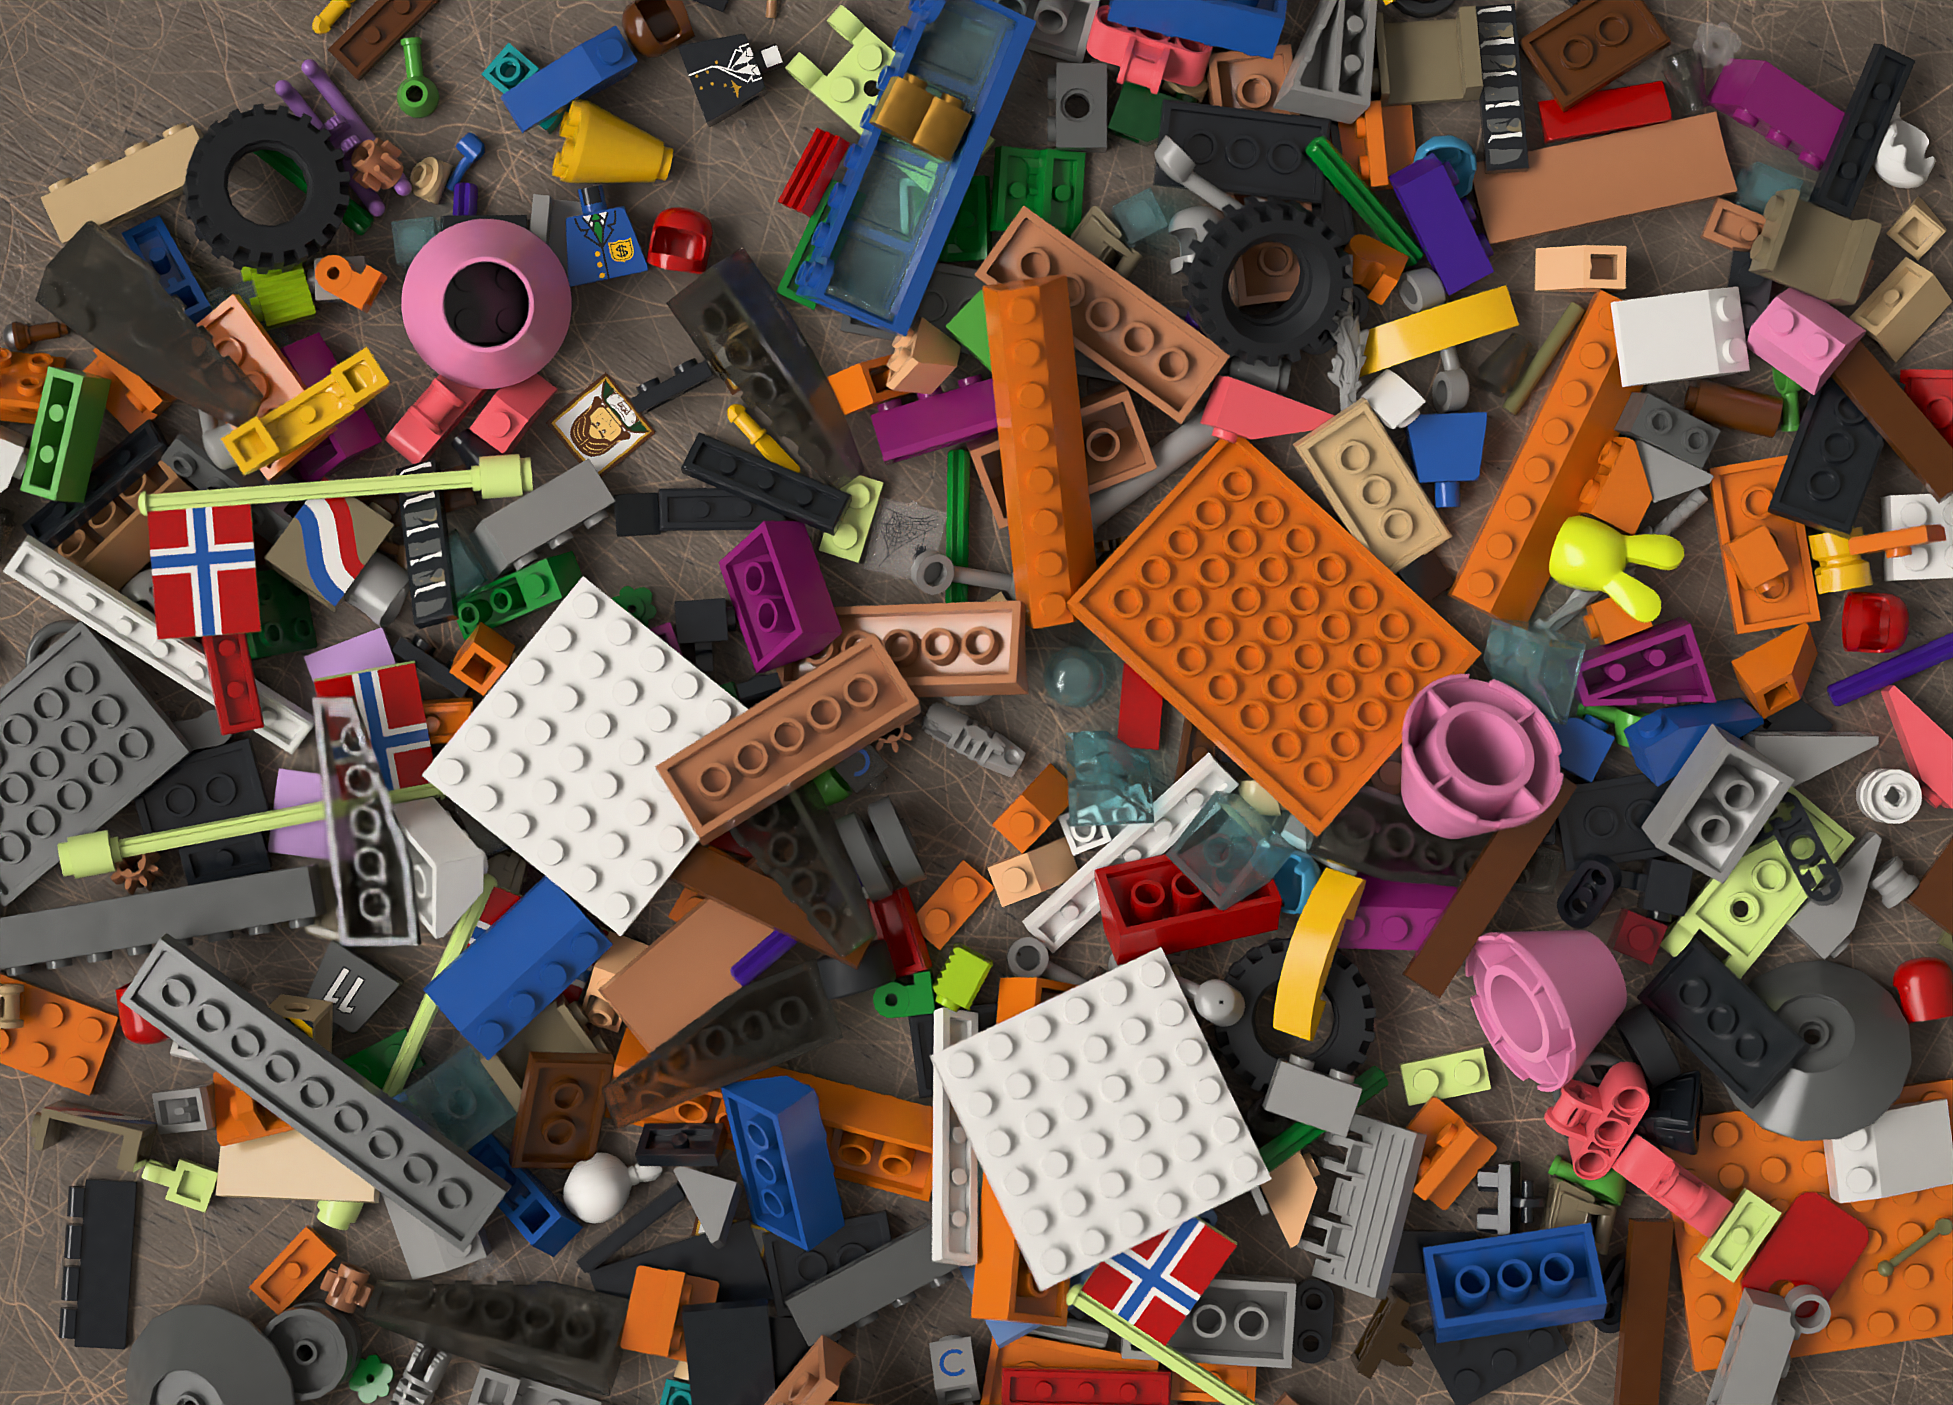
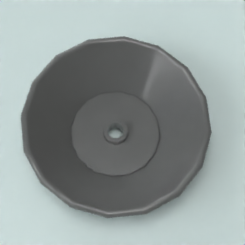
(1854, 1066)
(206, 1359)

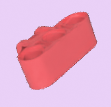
(1146, 55)
(432, 418)
(1600, 1117)
(1672, 1186)

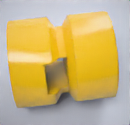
(1837, 567)

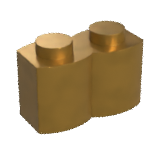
(920, 117)

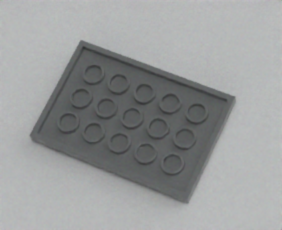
(73, 752)

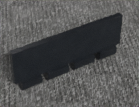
(105, 1265)

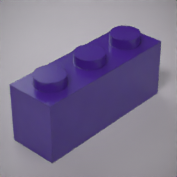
(1442, 222)

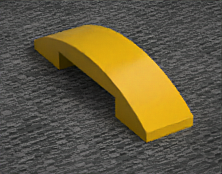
(1438, 329)
(307, 414)
(1312, 952)

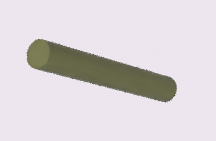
(1543, 358)

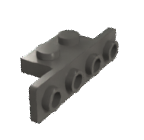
(197, 468)

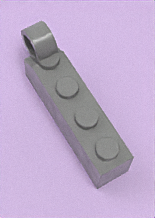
(1760, 1345)

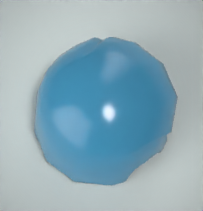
(1458, 154)
(1296, 881)

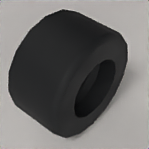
(845, 981)

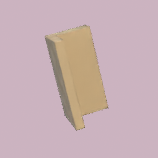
(1902, 308)

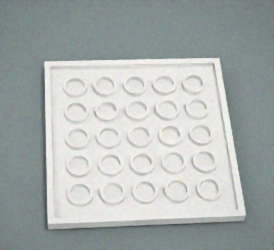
(570, 753)
(1100, 1118)

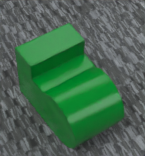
(908, 999)

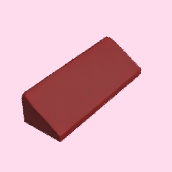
(1606, 112)

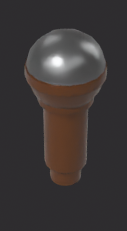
(19, 335)

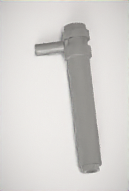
(1168, 455)

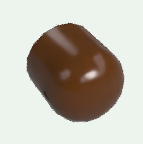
(656, 26)

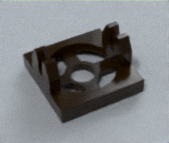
(1384, 1336)

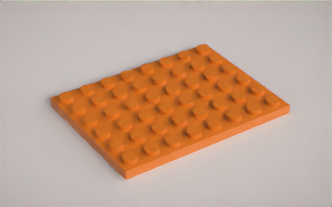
(1271, 630)
(1866, 1306)

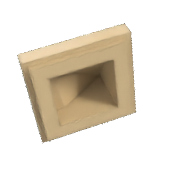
(1917, 229)

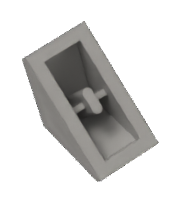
(1668, 474)
(185, 1108)
(712, 1200)

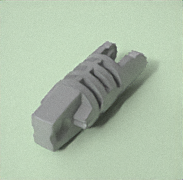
(972, 739)
(417, 1386)

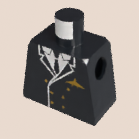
(728, 74)

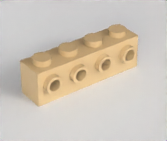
(123, 188)

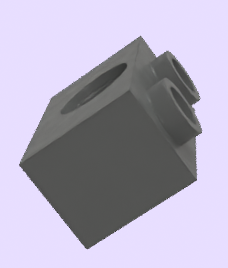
(1084, 82)
(1667, 428)

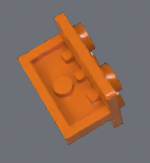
(1379, 143)
(23, 383)
(130, 396)
(240, 1116)
(1450, 1153)
(655, 1310)

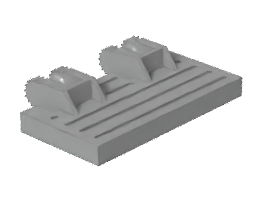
(1370, 1205)

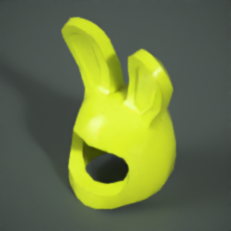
(1594, 558)

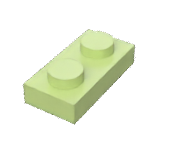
(855, 526)
(1445, 1076)
(1739, 1235)

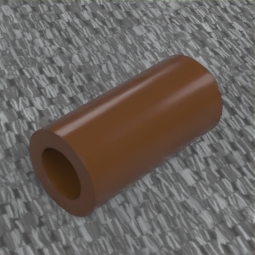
(1734, 407)

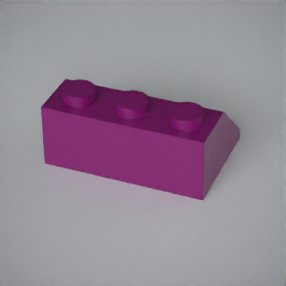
(935, 420)
(353, 436)
(779, 595)
(1394, 914)

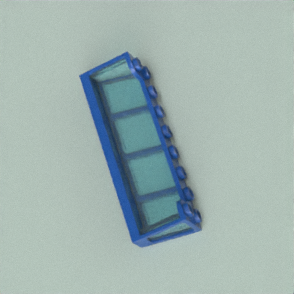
(896, 199)

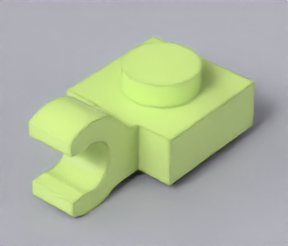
(188, 1184)

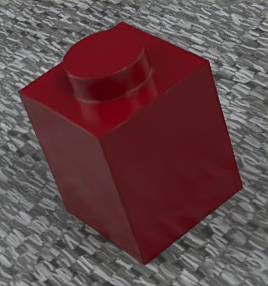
(1636, 936)

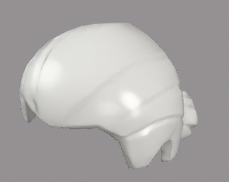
(1902, 154)
(602, 1185)

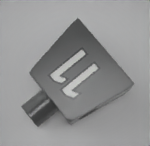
(353, 985)

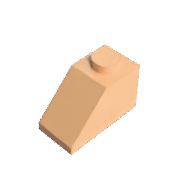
(1032, 871)
(1292, 1194)

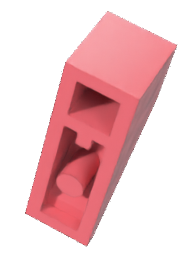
(1255, 413)
(1924, 747)

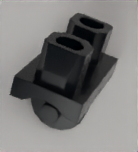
(1506, 1181)

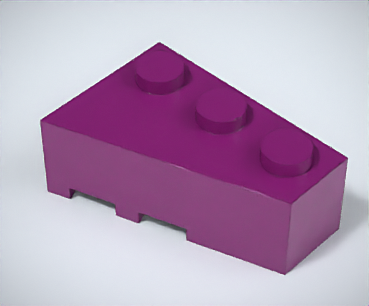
(1777, 109)
(1646, 668)

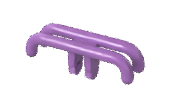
(346, 129)

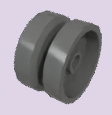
(884, 847)
(330, 1335)

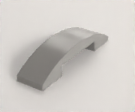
(508, 1388)

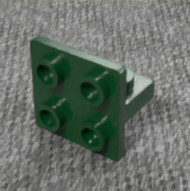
(284, 618)

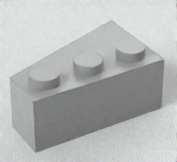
(1333, 63)
(542, 519)

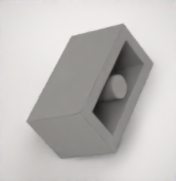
(1313, 1096)

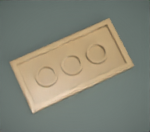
(1372, 487)
(288, 1169)

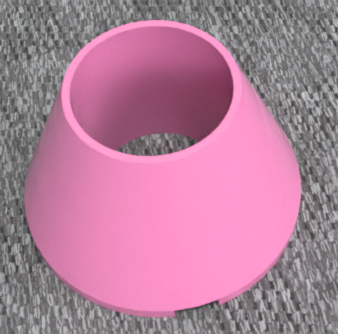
(486, 242)
(1493, 739)
(1545, 999)

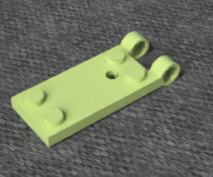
(844, 86)
(1765, 885)

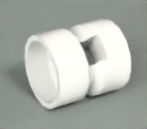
(1889, 795)

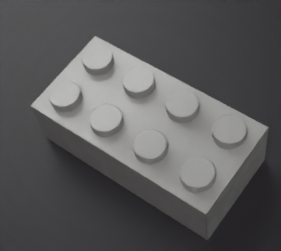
(1236, 1323)

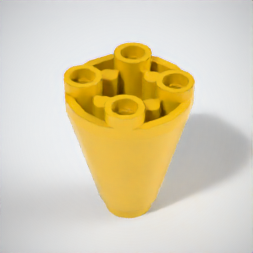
(607, 149)

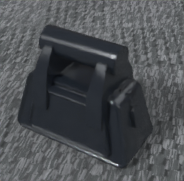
(1675, 1113)

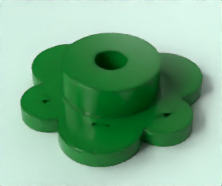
(641, 599)
(367, 1389)

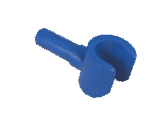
(472, 149)

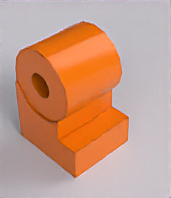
(1375, 266)
(342, 280)

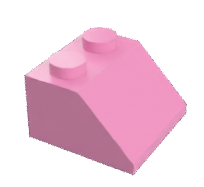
(1803, 338)

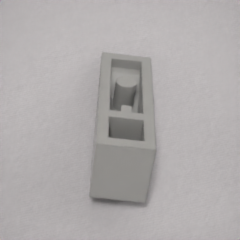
(1809, 752)
(1827, 927)

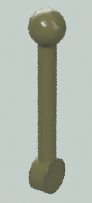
(1941, 1226)

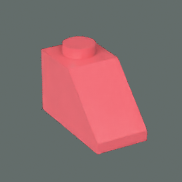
(513, 412)

